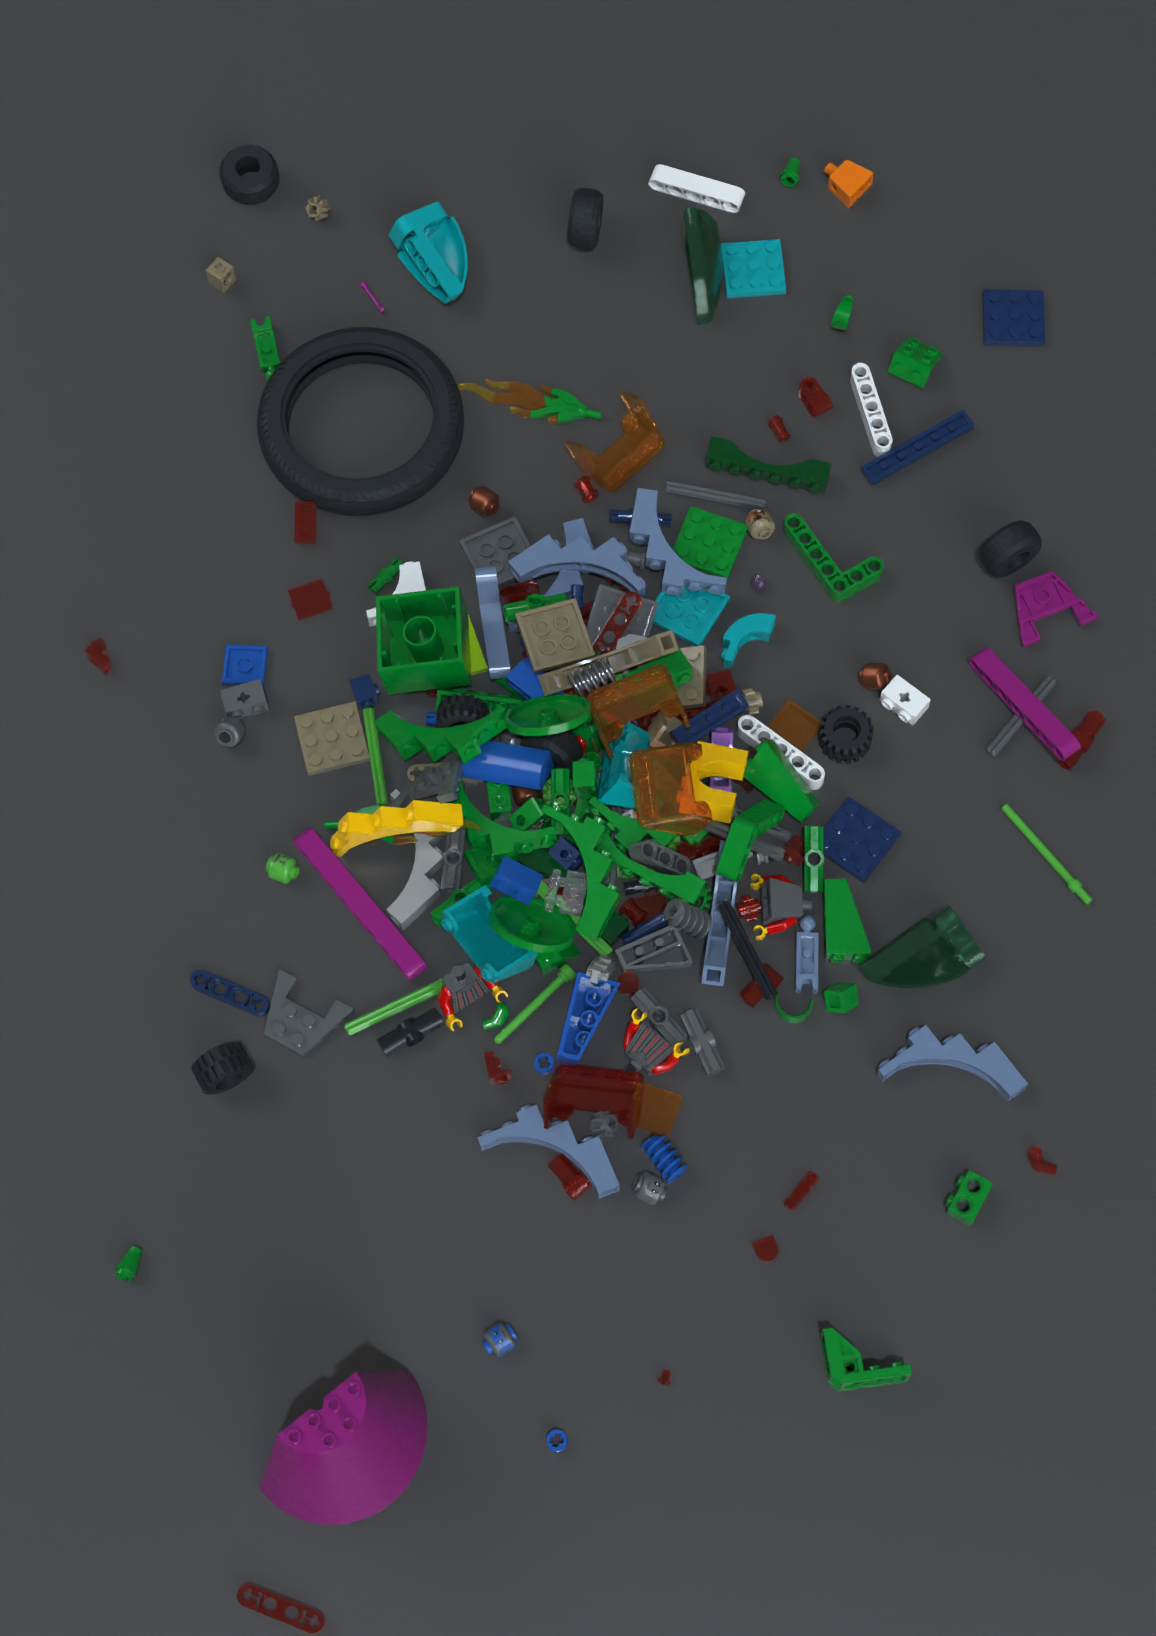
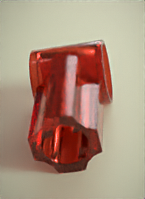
(752, 993)
(572, 1181)

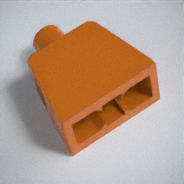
(848, 181)

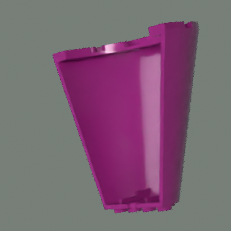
(351, 1452)

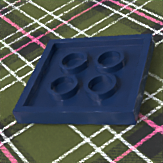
(1013, 318)
(857, 839)

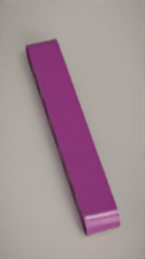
(1024, 704)

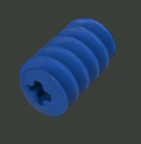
(664, 1158)

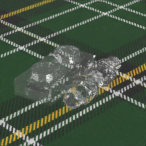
(573, 894)

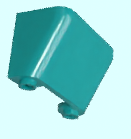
(615, 777)
(471, 928)

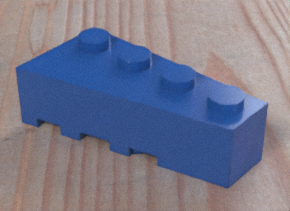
(583, 1016)

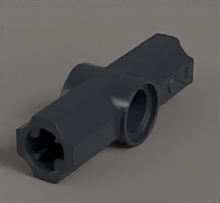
(410, 1032)

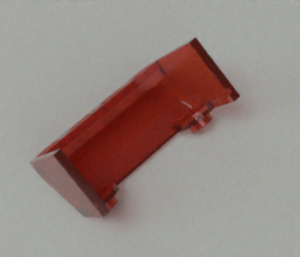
(593, 1091)

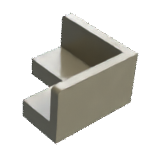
(659, 730)

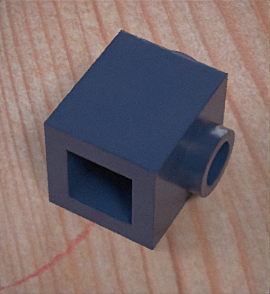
(364, 692)
(567, 854)

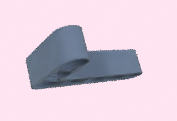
(492, 622)

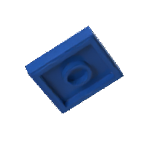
(244, 664)

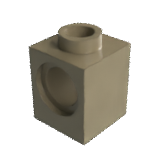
(221, 274)

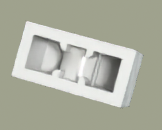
(913, 700)

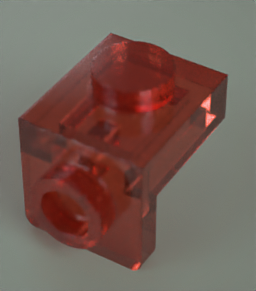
(794, 850)

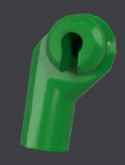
(498, 1019)

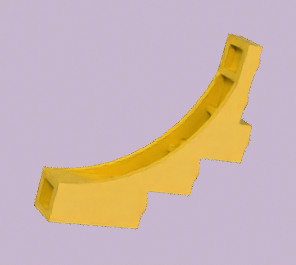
(389, 821)

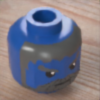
(499, 1339)

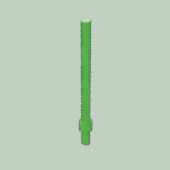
(1074, 885)

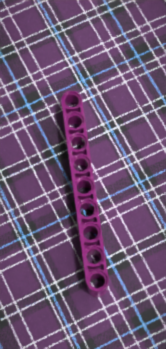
(360, 904)

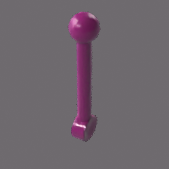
(364, 285)

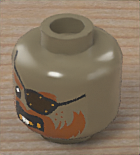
(760, 524)

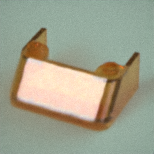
(626, 455)
(633, 699)

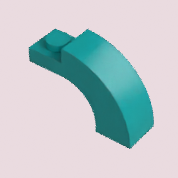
(746, 629)

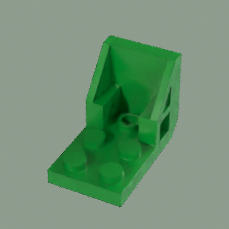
(840, 1354)

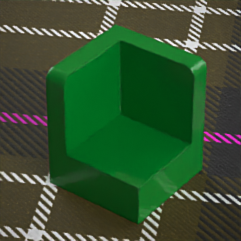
(841, 997)

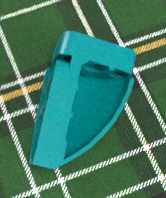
(432, 250)

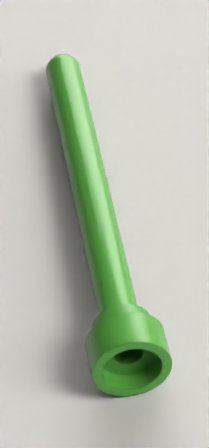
(563, 976)

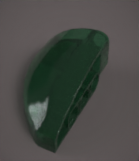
(703, 261)
(925, 954)

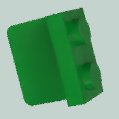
(914, 361)

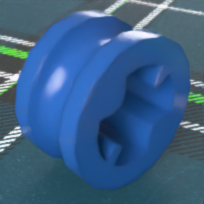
(542, 1056)
(561, 1446)

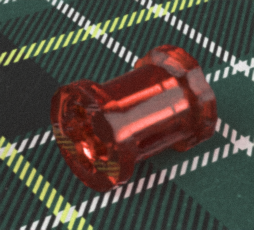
(586, 489)
(633, 912)

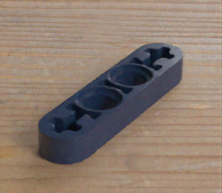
(228, 996)

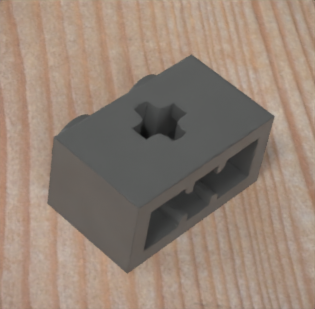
(250, 691)

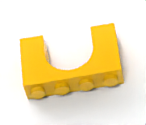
(721, 762)

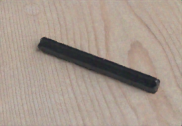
(747, 949)

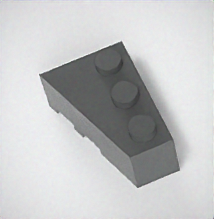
(654, 952)

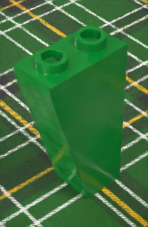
(780, 781)
(842, 925)

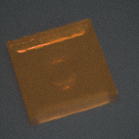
(795, 725)
(658, 1110)

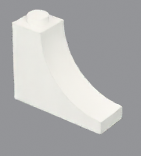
(409, 581)

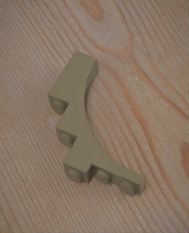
(619, 659)

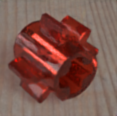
(749, 908)

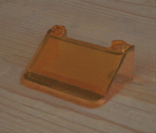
(666, 791)

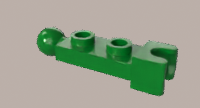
(265, 346)

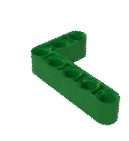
(826, 563)
(743, 832)

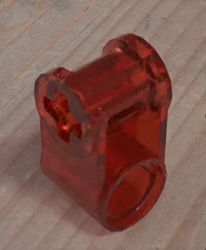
(814, 397)
(519, 591)

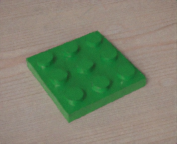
(710, 542)

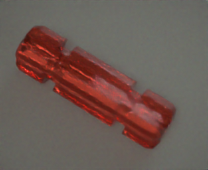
(801, 1191)

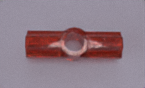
(1085, 735)

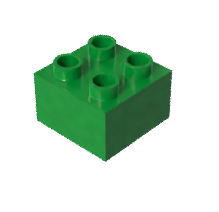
(423, 640)

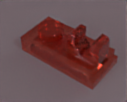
(305, 522)

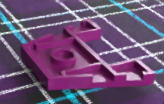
(1045, 597)

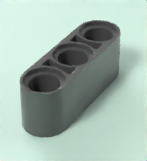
(659, 858)

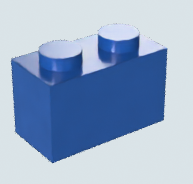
(516, 880)

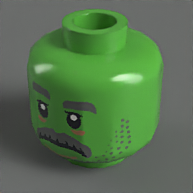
(282, 868)

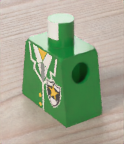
(529, 816)

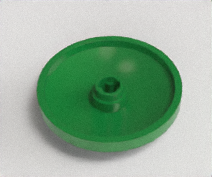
(548, 714)
(531, 925)

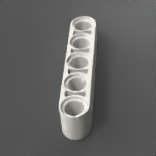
(696, 188)
(870, 401)
(794, 755)

